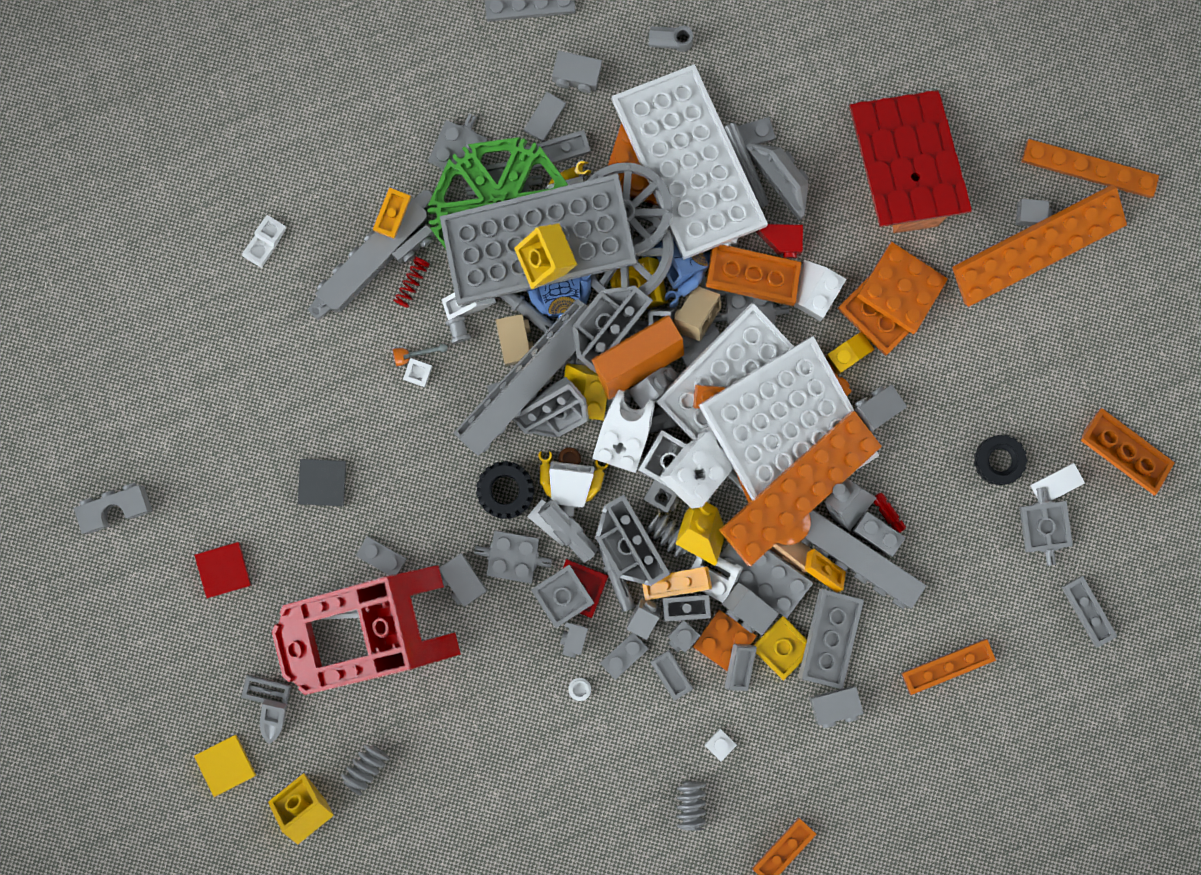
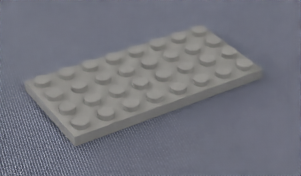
(484, 238)

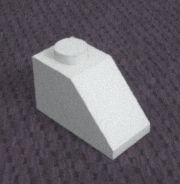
(453, 310)

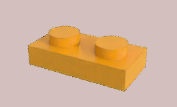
(391, 213)
(825, 570)

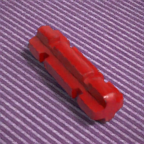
(889, 513)

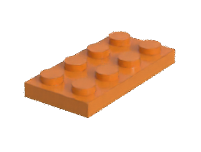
(753, 274)

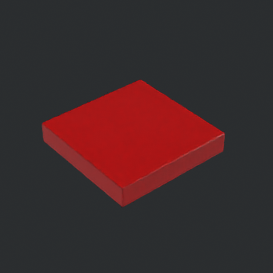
(222, 570)
(592, 581)

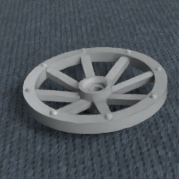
(657, 183)
(662, 270)

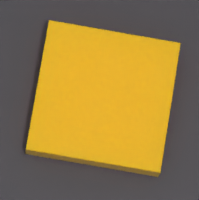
(781, 647)
(225, 765)

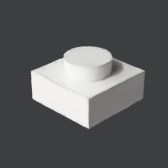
(417, 372)
(720, 744)

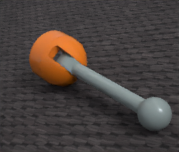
(402, 356)

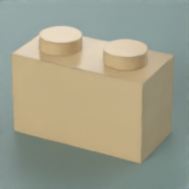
(697, 313)
(513, 338)

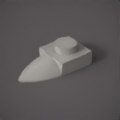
(272, 719)

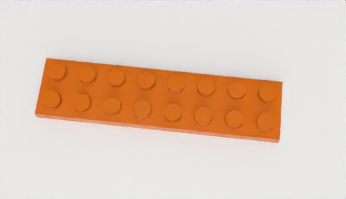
(1040, 245)
(800, 488)

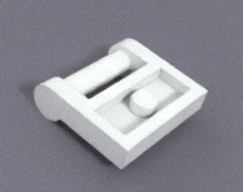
(720, 584)

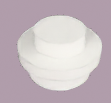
(579, 689)

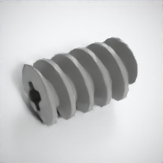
(666, 532)
(364, 768)
(691, 804)

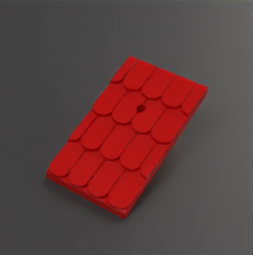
(910, 161)

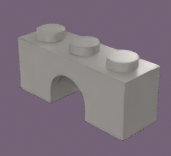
(93, 514)

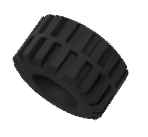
(485, 495)

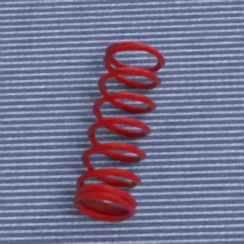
(417, 261)

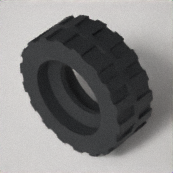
(1017, 455)

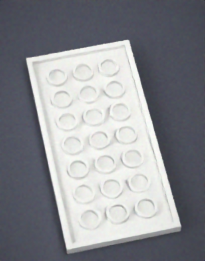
(687, 147)

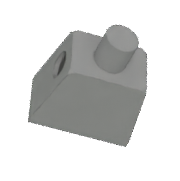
(848, 503)

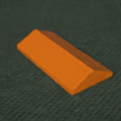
(639, 356)
(1127, 451)

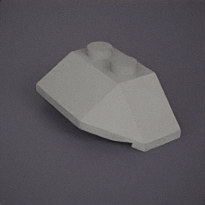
(782, 175)
(607, 321)
(554, 410)
(628, 544)

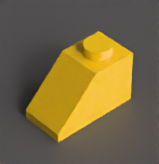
(849, 353)

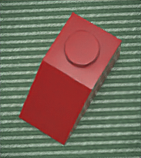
(783, 239)

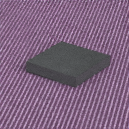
(322, 482)

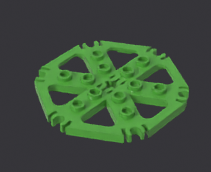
(483, 184)

